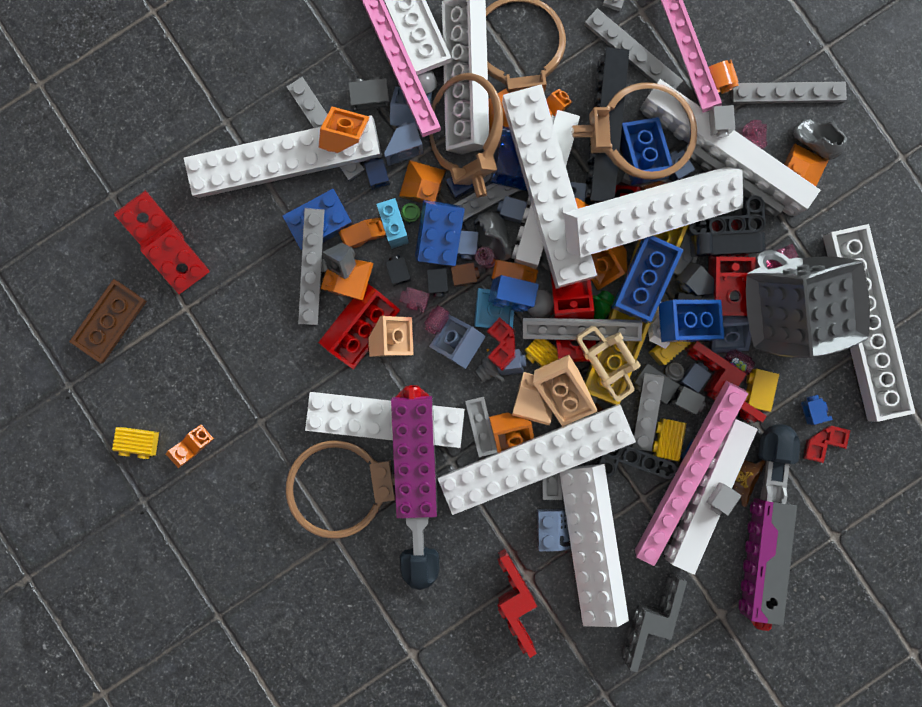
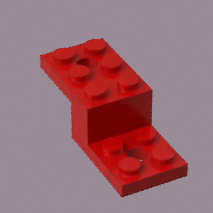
(161, 242)
(729, 276)
(573, 303)
(723, 372)
(516, 603)

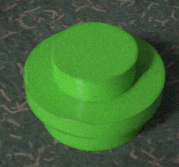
(410, 212)

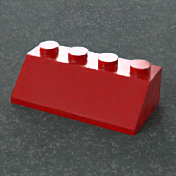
(351, 330)

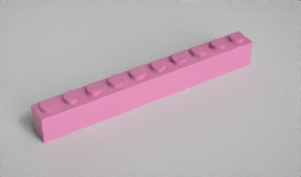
(690, 472)

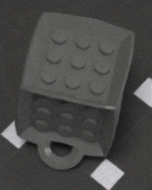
(807, 305)

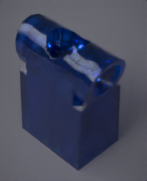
(507, 163)

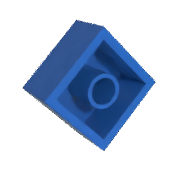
(513, 293)

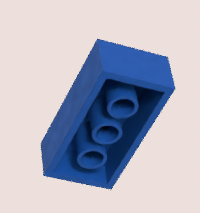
(647, 278)

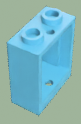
(392, 223)

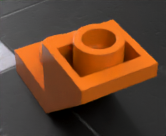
(558, 101)
(362, 232)
(514, 271)
(189, 446)

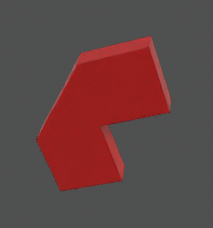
(505, 351)
(817, 444)

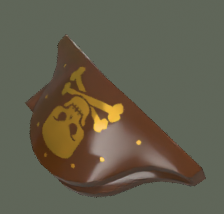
(747, 479)

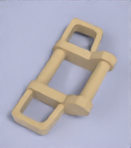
(607, 380)

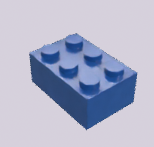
(645, 147)
(334, 217)
(439, 233)
(691, 320)

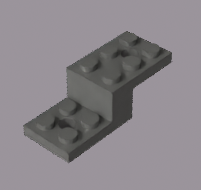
(654, 621)

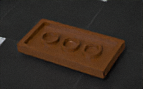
(108, 321)

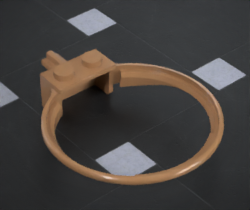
(521, 83)
(600, 133)
(485, 163)
(382, 480)

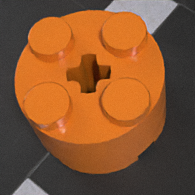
(724, 76)

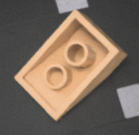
(564, 390)

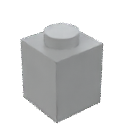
(722, 120)
(723, 499)

